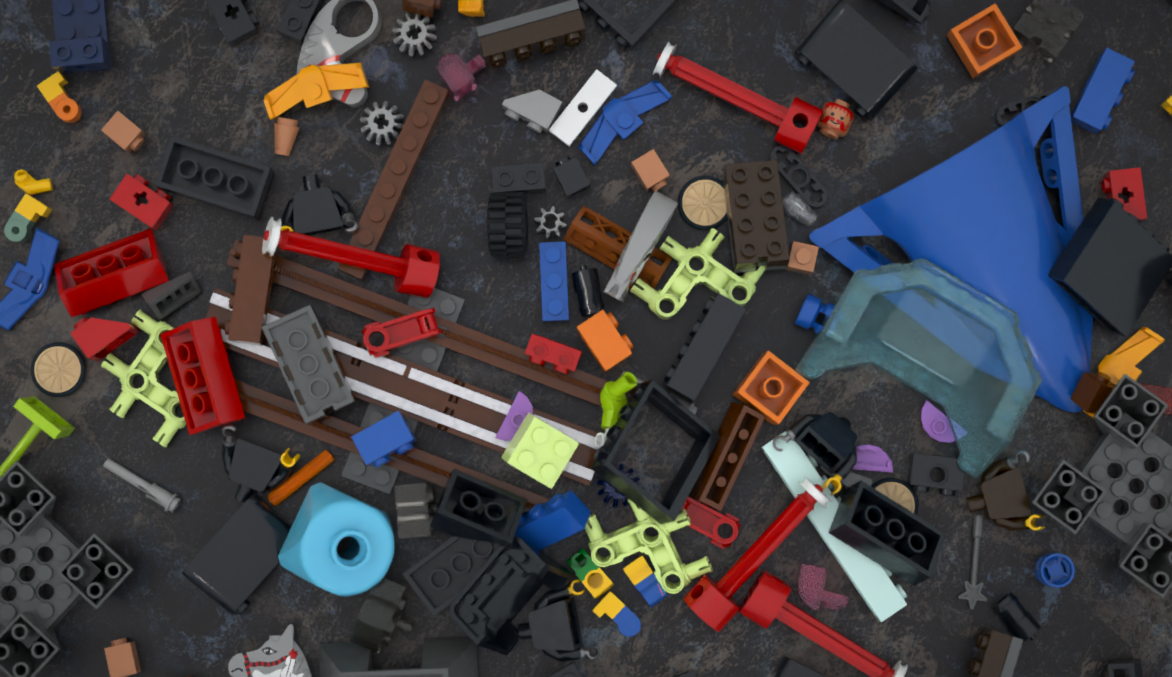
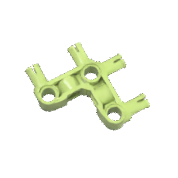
(712, 275)
(148, 364)
(659, 548)

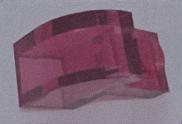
(810, 587)

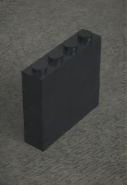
(1112, 266)

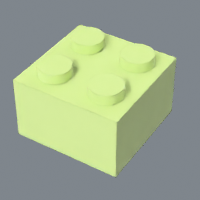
(540, 450)

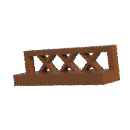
(597, 244)

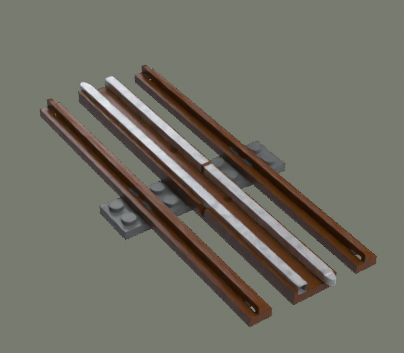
(411, 383)

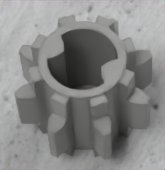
(558, 224)

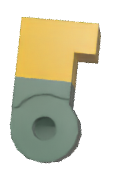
(24, 218)

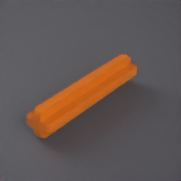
(300, 477)

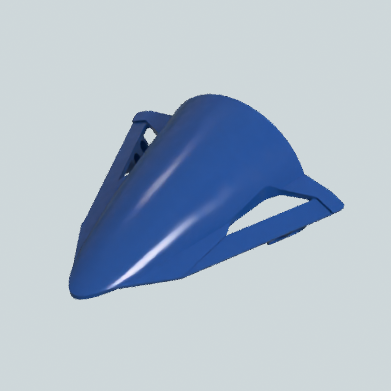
(995, 230)

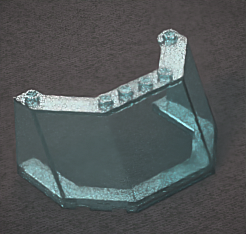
(939, 342)

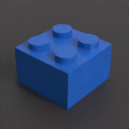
(384, 439)

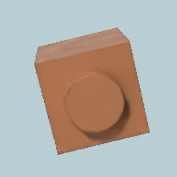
(124, 132)
(650, 171)
(802, 258)
(122, 658)

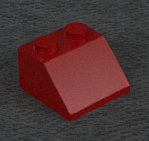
(101, 336)

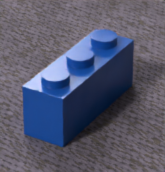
(1102, 91)
(554, 282)
(553, 520)

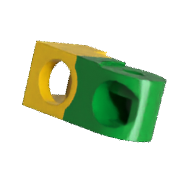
(589, 573)

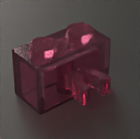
(457, 75)

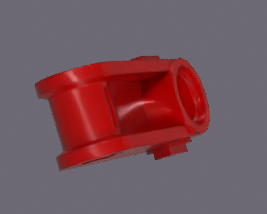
(401, 331)
(708, 520)

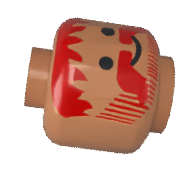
(835, 119)

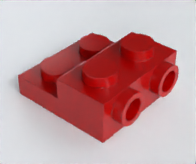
(554, 352)

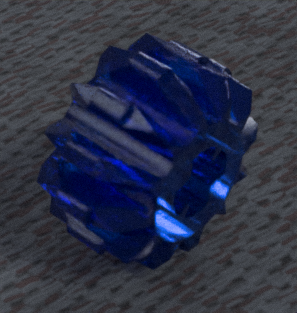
(611, 490)

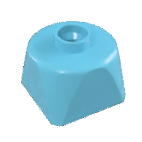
(319, 526)

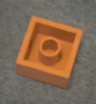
(984, 41)
(604, 340)
(771, 388)

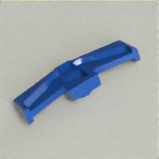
(621, 118)
(30, 280)

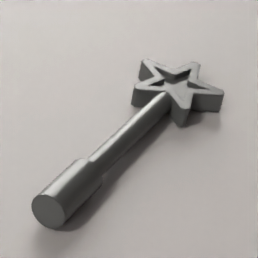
(972, 589)

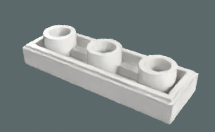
(593, 96)

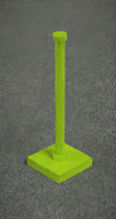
(43, 419)

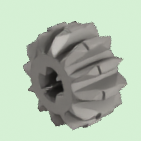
(405, 31)
(377, 114)

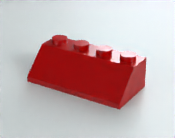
(110, 273)
(202, 375)

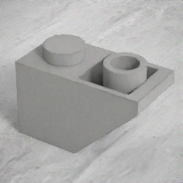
(535, 108)

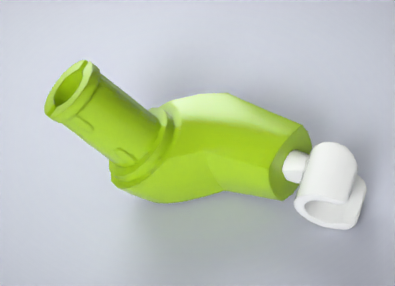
(612, 400)

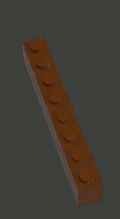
(397, 172)

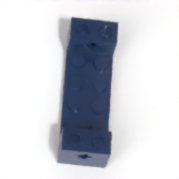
(80, 36)

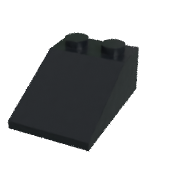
(477, 510)

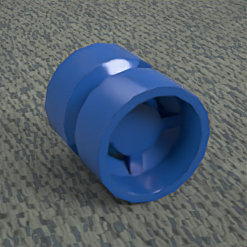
(809, 311)
(1054, 570)

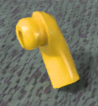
(30, 185)

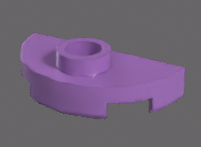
(515, 417)
(936, 423)
(872, 459)

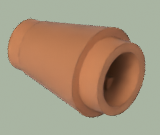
(284, 135)

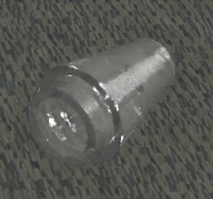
(798, 209)

